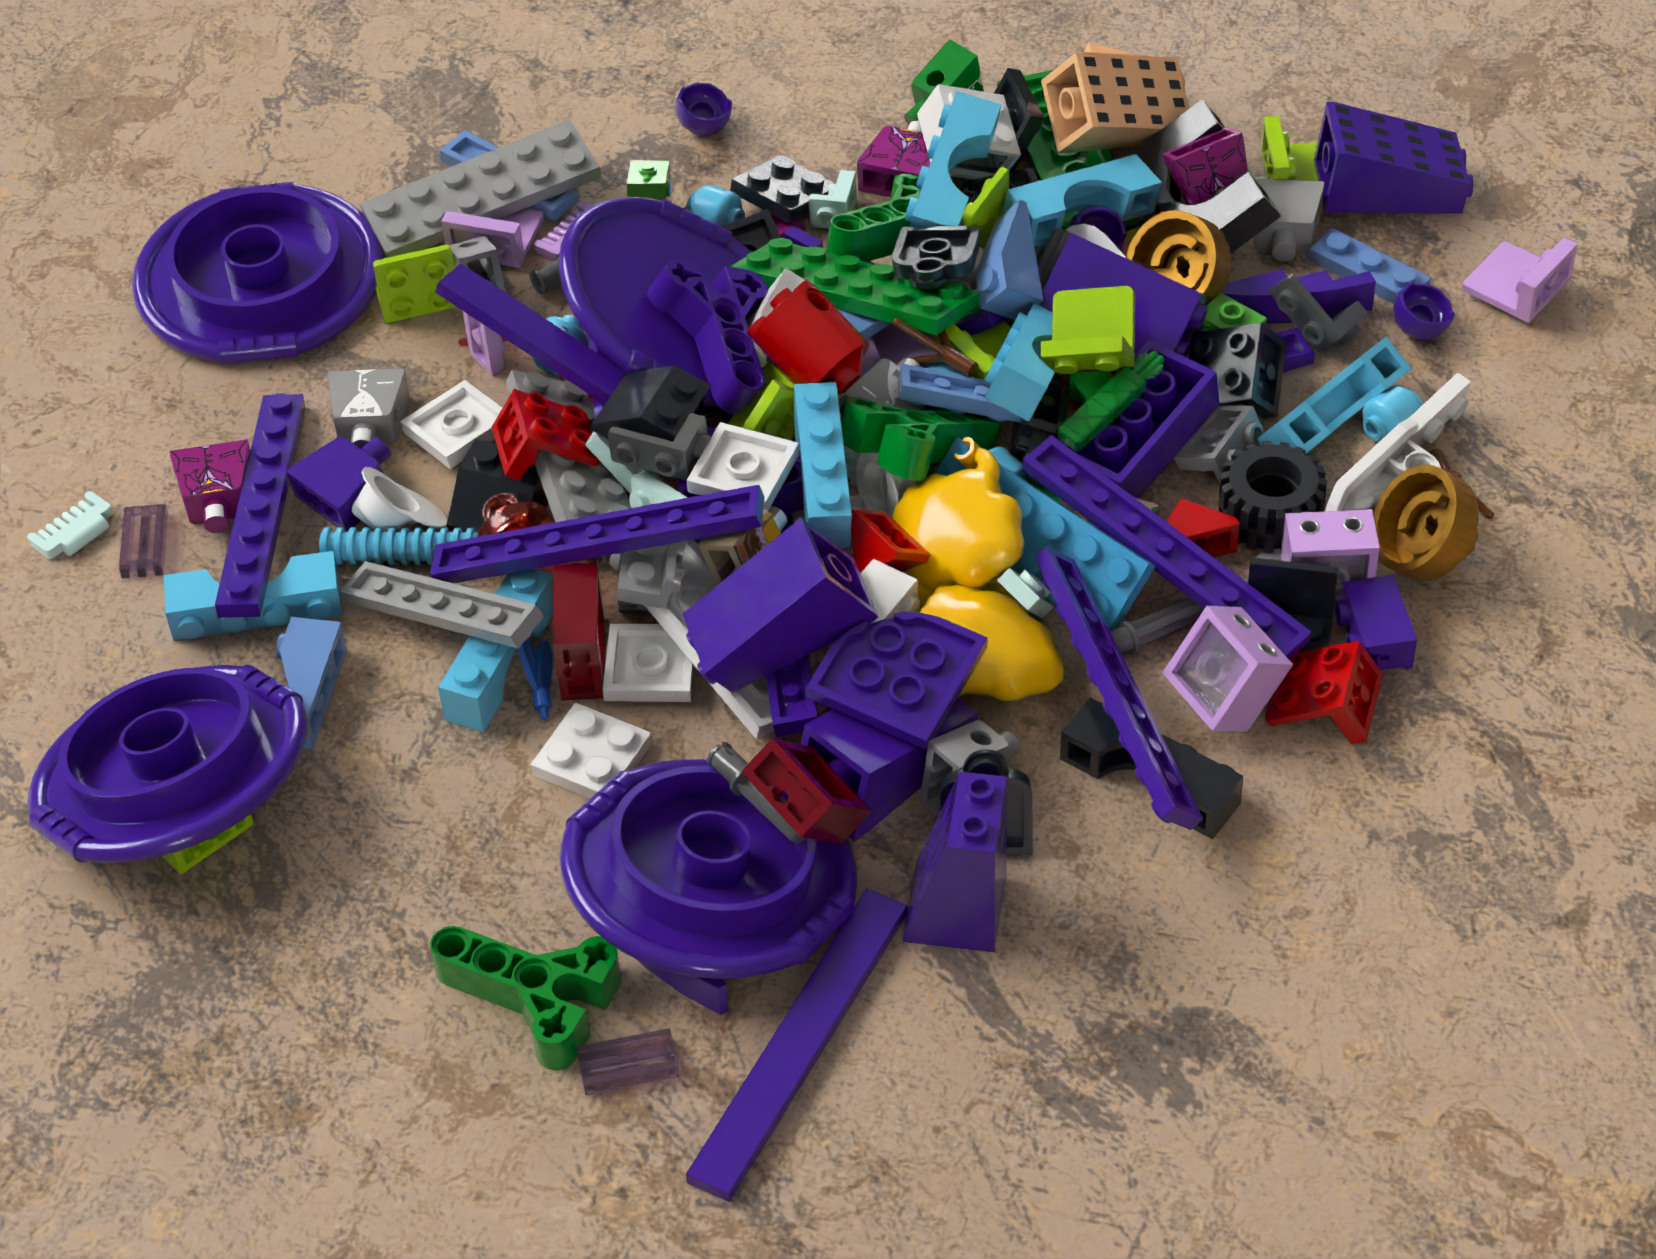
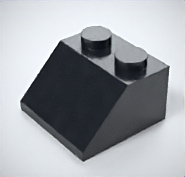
(652, 403)
(481, 478)

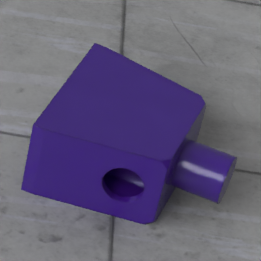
(333, 478)

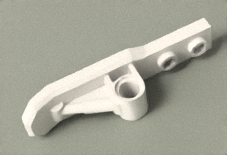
(1400, 449)

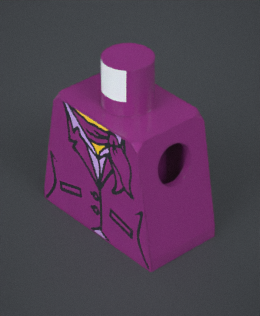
(889, 155)
(1207, 164)
(211, 481)

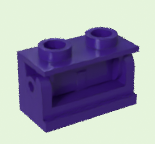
(1378, 618)

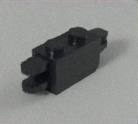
(1044, 421)

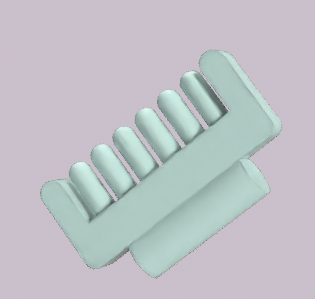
(79, 530)

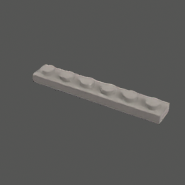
(442, 604)

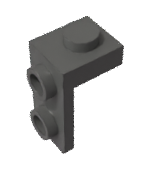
(1311, 318)
(658, 454)

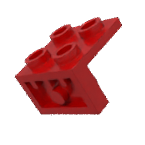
(536, 423)
(1329, 682)

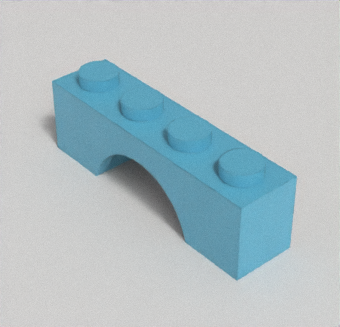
(965, 135)
(1120, 185)
(1018, 371)
(1339, 398)
(822, 460)
(303, 590)
(478, 674)

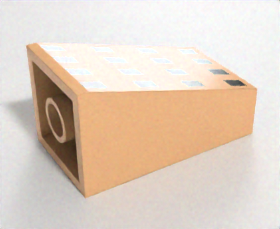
(1112, 100)

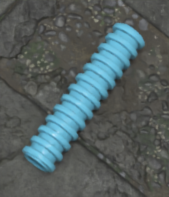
(387, 546)

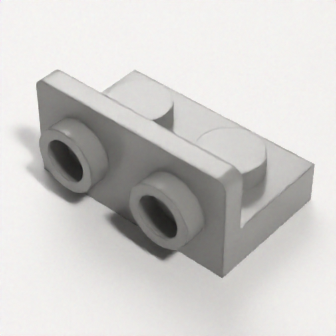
(1218, 438)
(650, 575)

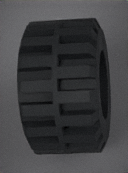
(1265, 486)

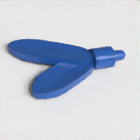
(539, 673)

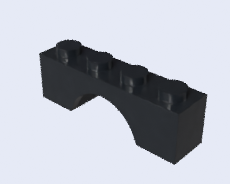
(1093, 747)

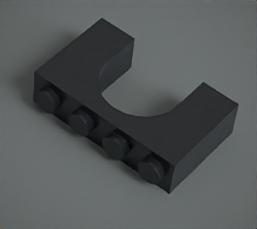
(1237, 211)

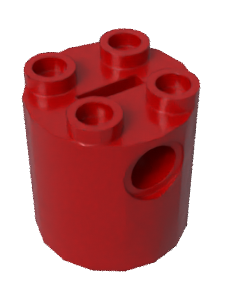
(810, 339)

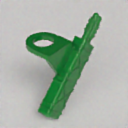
(1105, 398)

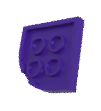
(899, 673)

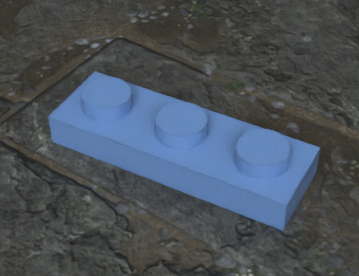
(1350, 257)
(949, 391)

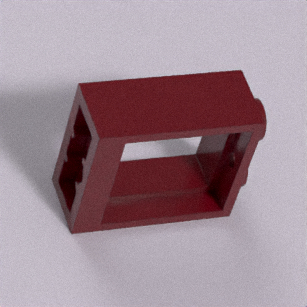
(578, 631)
(818, 798)

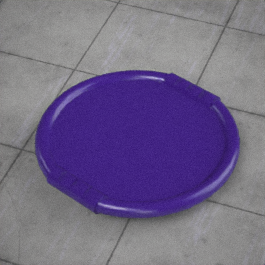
(614, 258)
(257, 273)
(167, 763)
(700, 876)

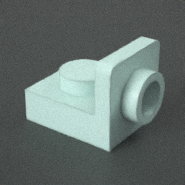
(840, 199)

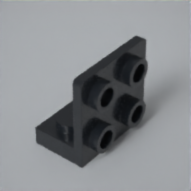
(1246, 364)
(1301, 591)

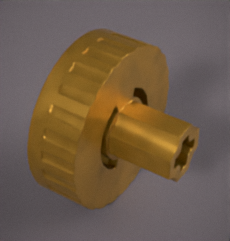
(1200, 270)
(1420, 539)

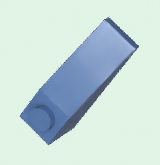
(1009, 268)
(312, 661)

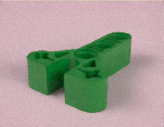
(874, 229)
(910, 438)
(576, 973)

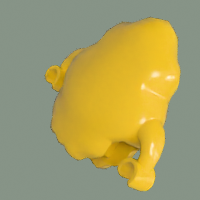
(962, 524)
(1019, 651)

